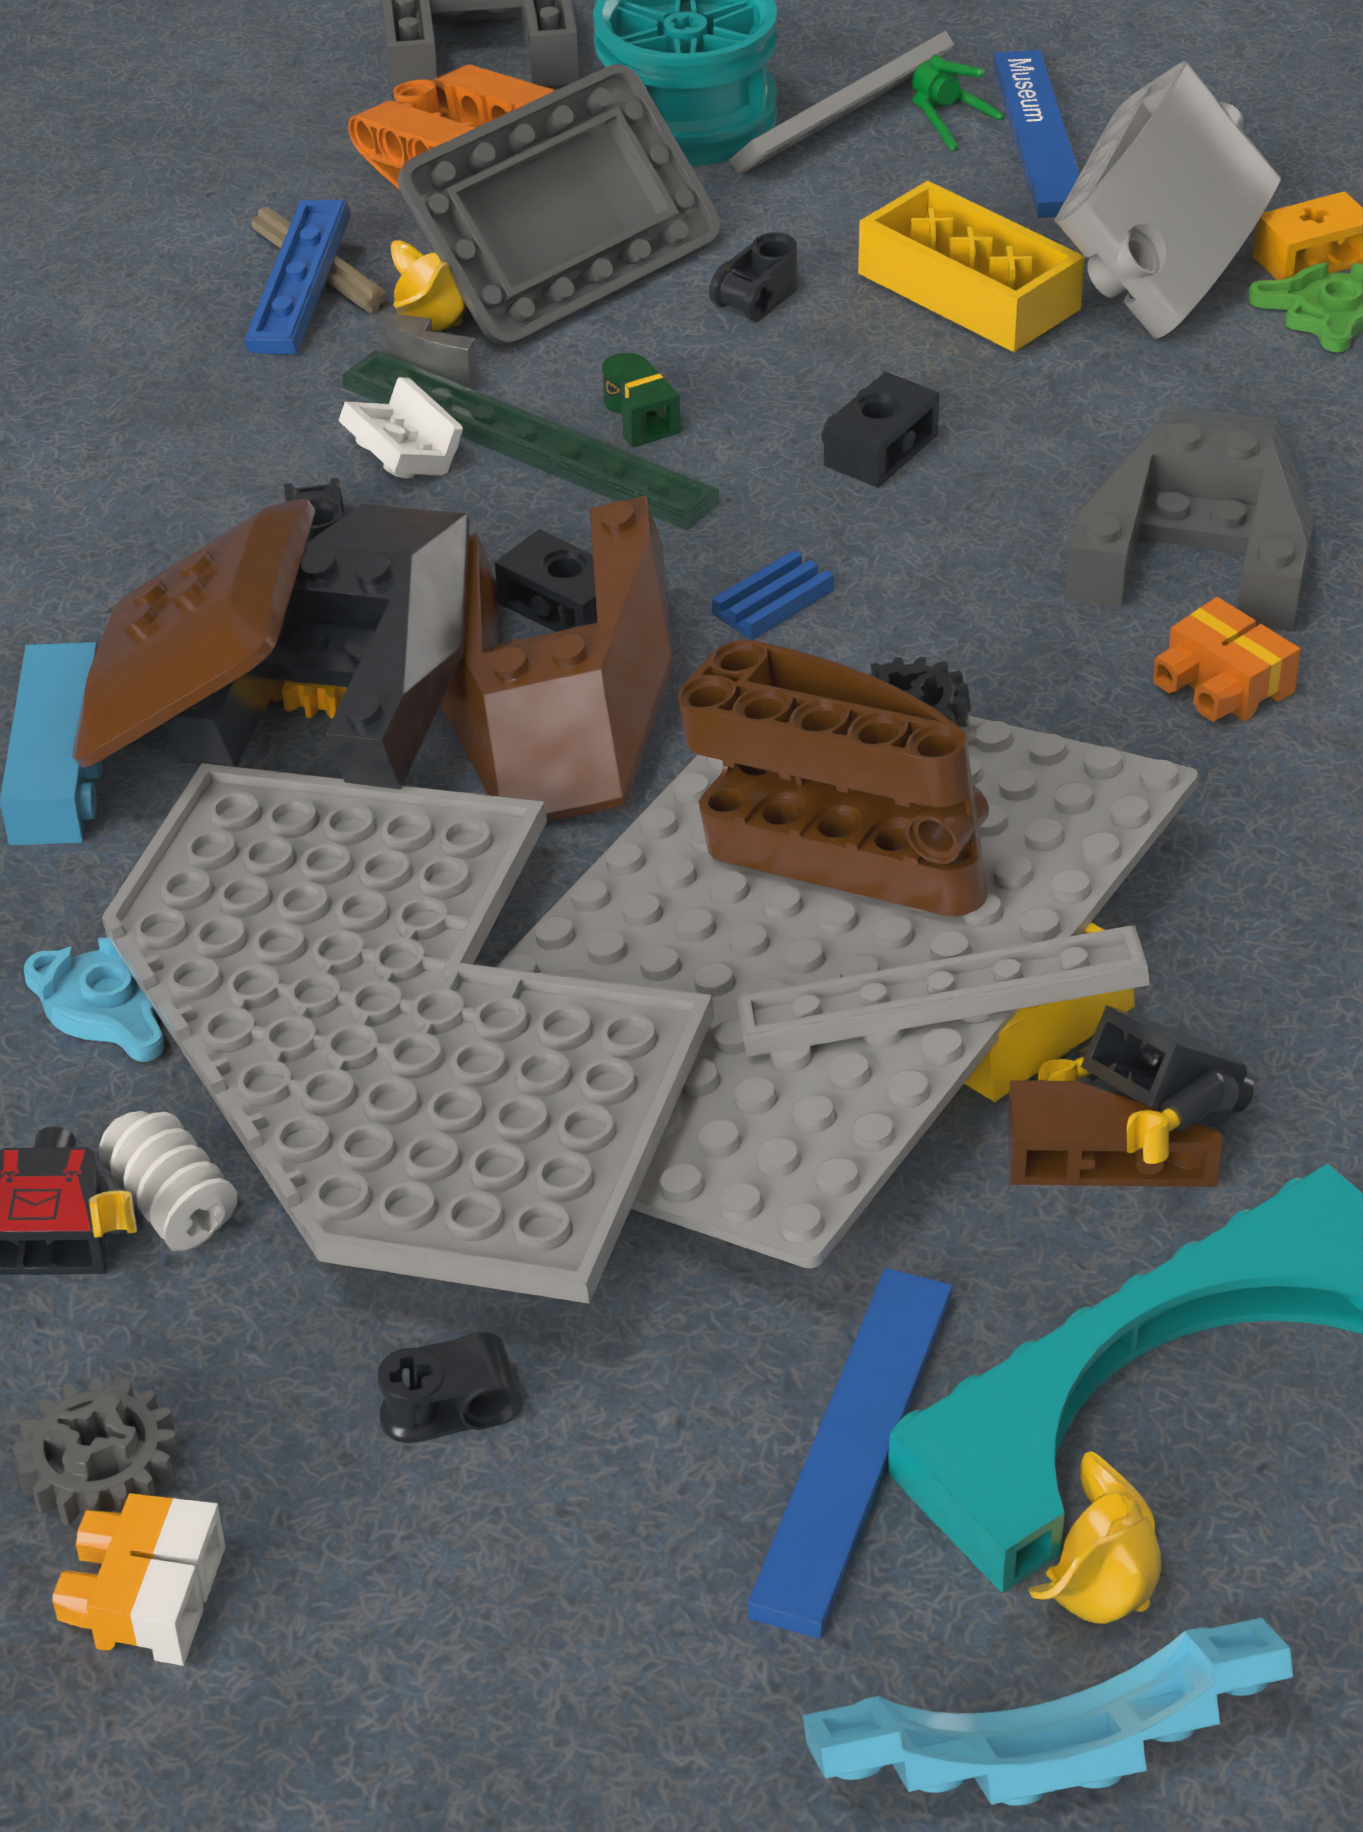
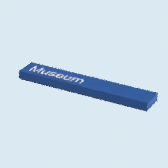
(1037, 128)

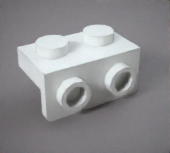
(408, 433)

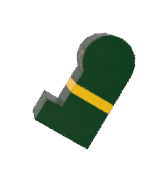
(639, 395)

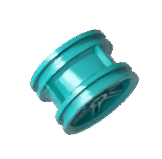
(698, 65)

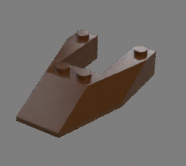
(571, 707)

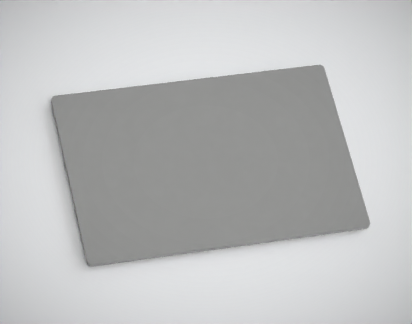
(805, 1137)

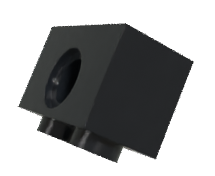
(881, 429)
(548, 582)

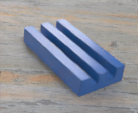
(766, 590)

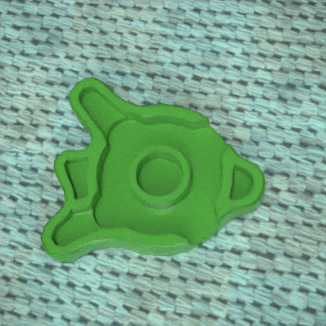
(1317, 303)

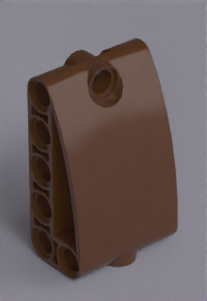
(835, 779)

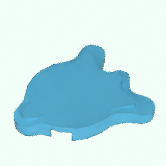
(95, 999)

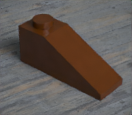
(1080, 1139)

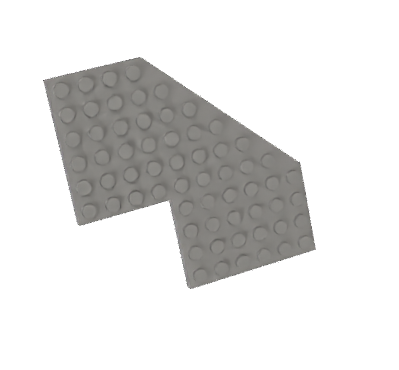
(383, 1083)

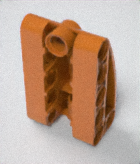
(434, 113)

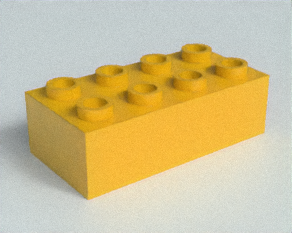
(971, 265)

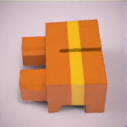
(1227, 661)

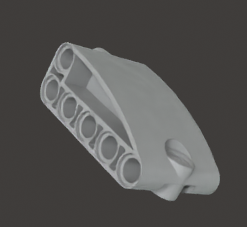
(1167, 198)

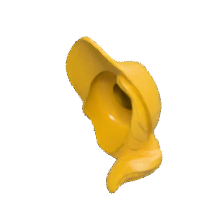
(426, 287)
(1109, 1553)

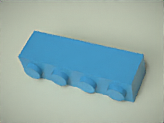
(43, 787)

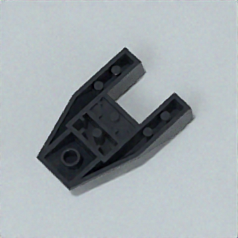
(367, 612)

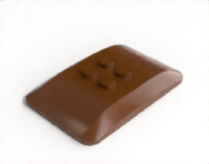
(191, 630)

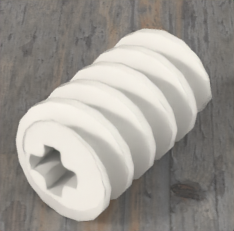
(168, 1177)

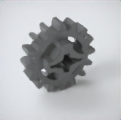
(95, 1449)

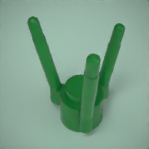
(939, 85)

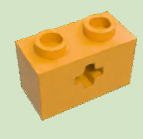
(1309, 235)

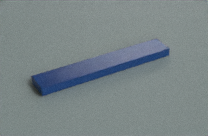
(849, 1455)

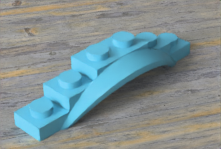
(1058, 1743)

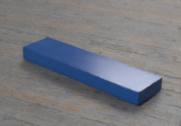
(298, 277)

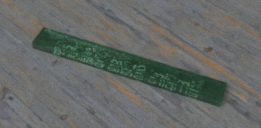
(543, 442)

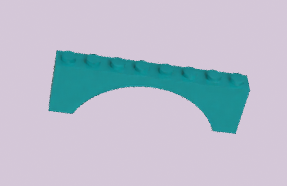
(991, 1446)

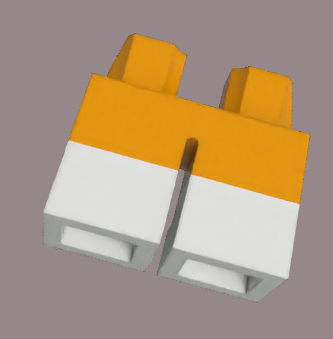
(151, 1578)

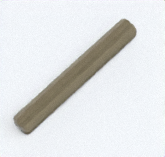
(341, 275)

